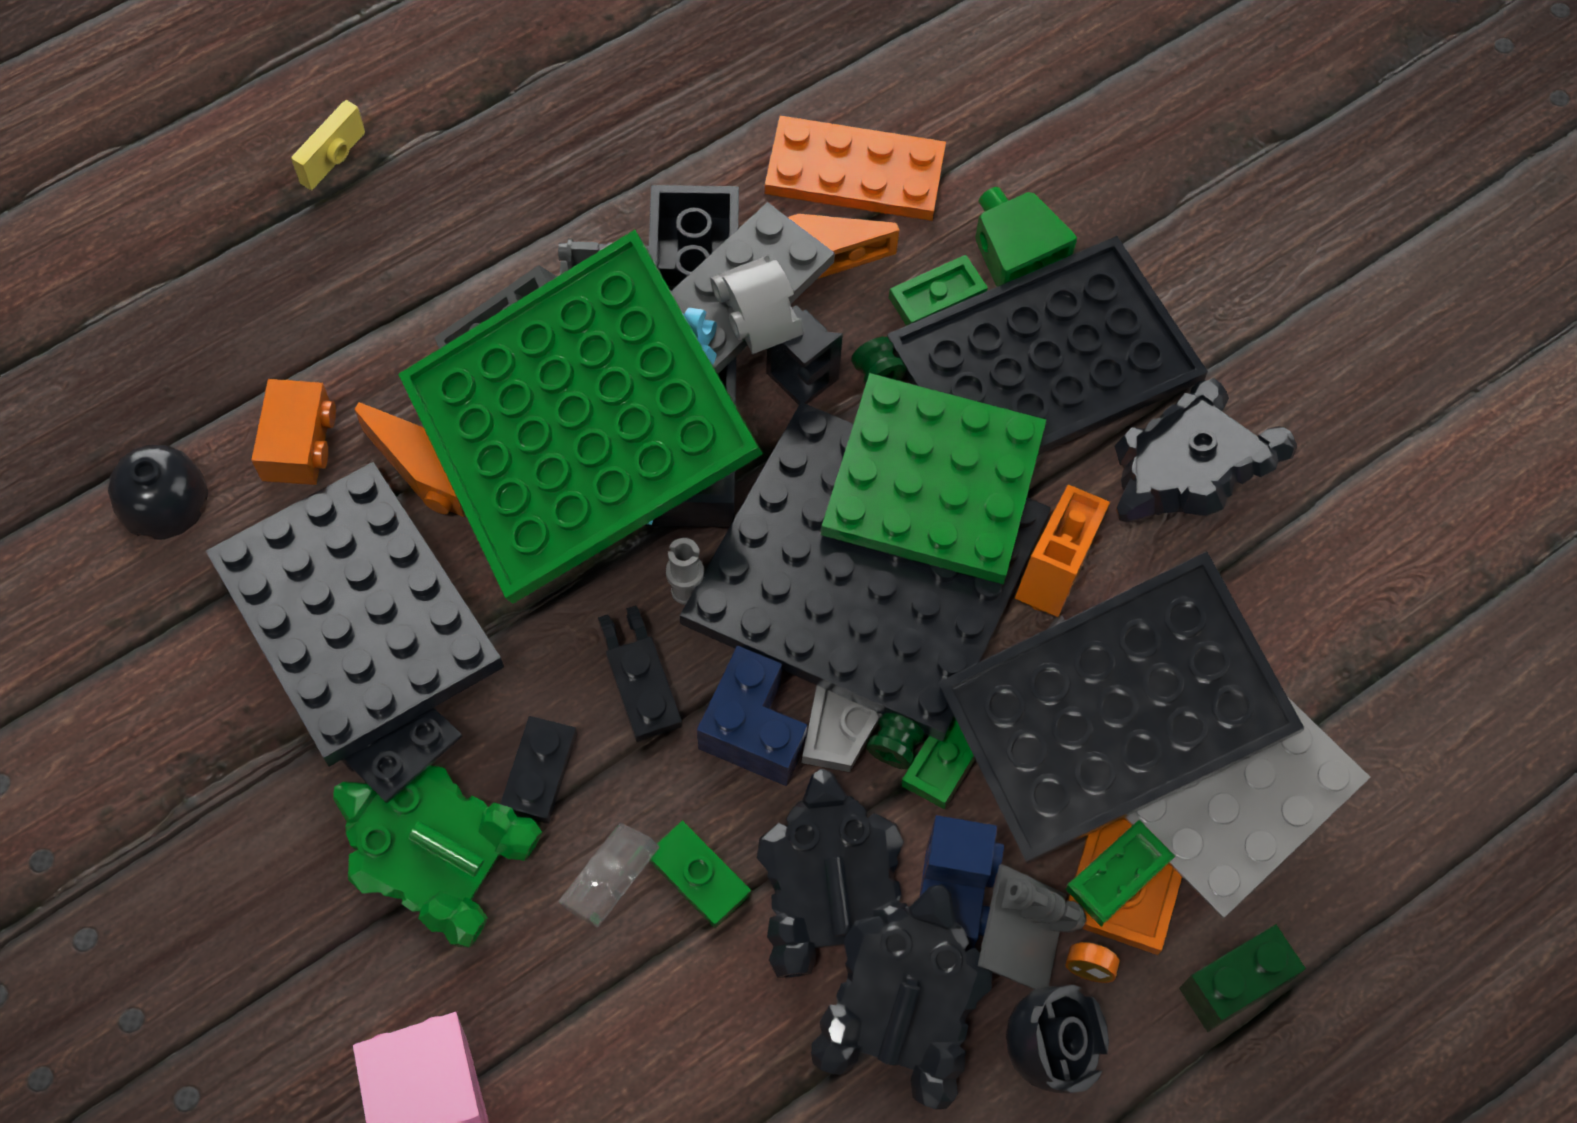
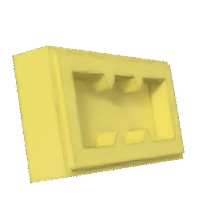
(328, 145)

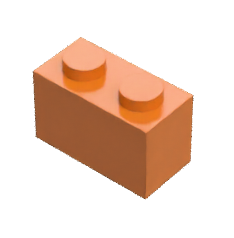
(293, 432)

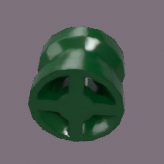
(878, 358)
(895, 740)

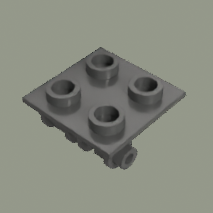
(1026, 928)

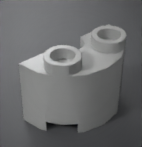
(759, 302)

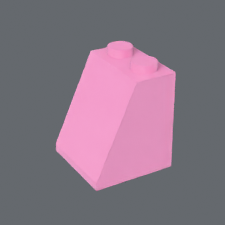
(420, 1075)

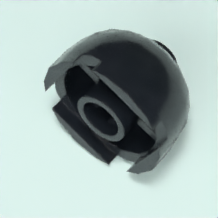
(157, 491)
(1057, 1039)

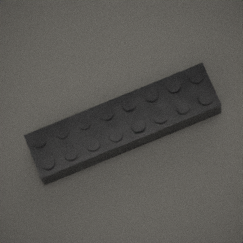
(683, 232)

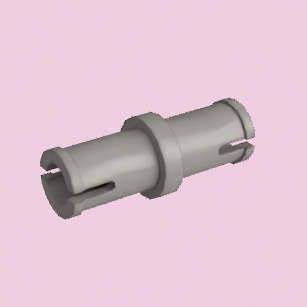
(684, 569)

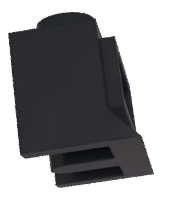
(808, 362)

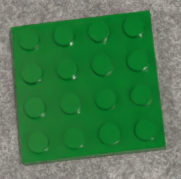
(934, 478)

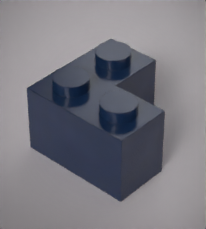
(744, 727)
(965, 861)

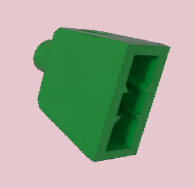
(1020, 235)

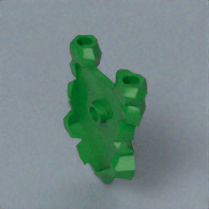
(431, 848)

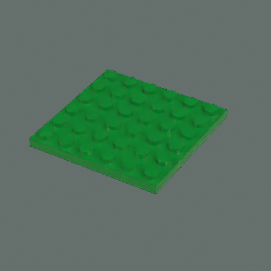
(577, 416)

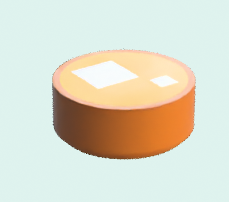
(1092, 962)

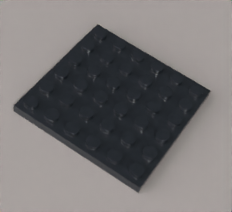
(842, 611)

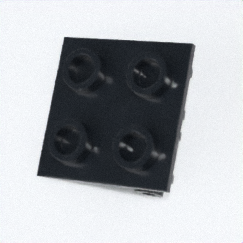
(403, 753)

